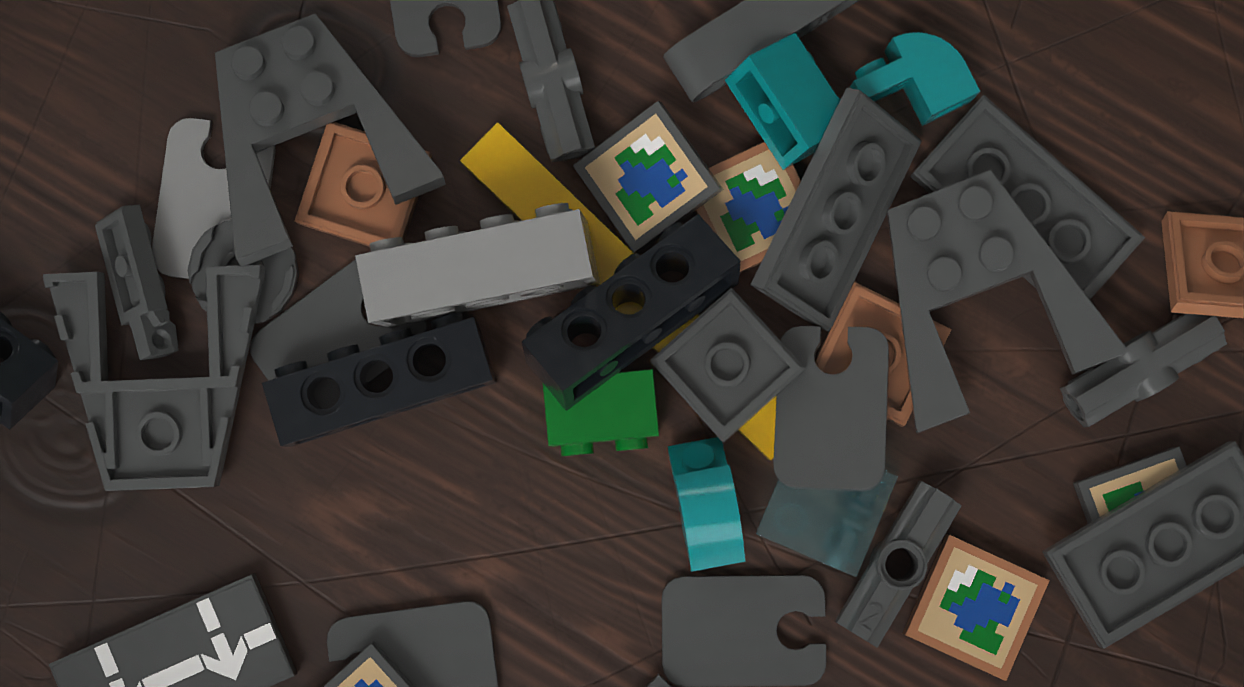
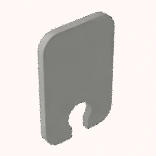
(191, 195)

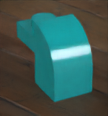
(926, 69)
(707, 504)

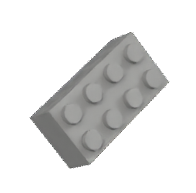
(478, 267)

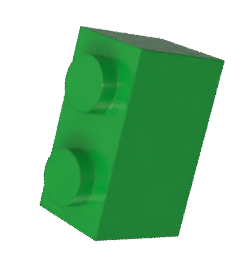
(615, 411)

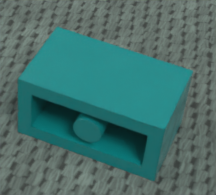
(785, 98)

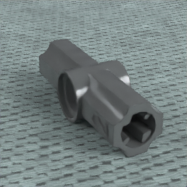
(551, 79)
(1145, 370)
(916, 530)

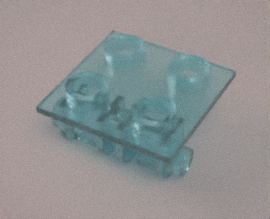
(826, 523)

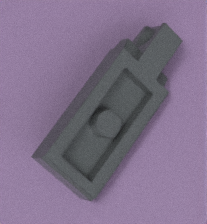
(136, 282)

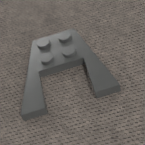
(285, 88)
(966, 244)
(159, 428)

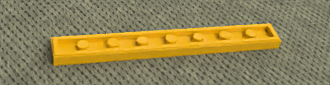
(527, 185)

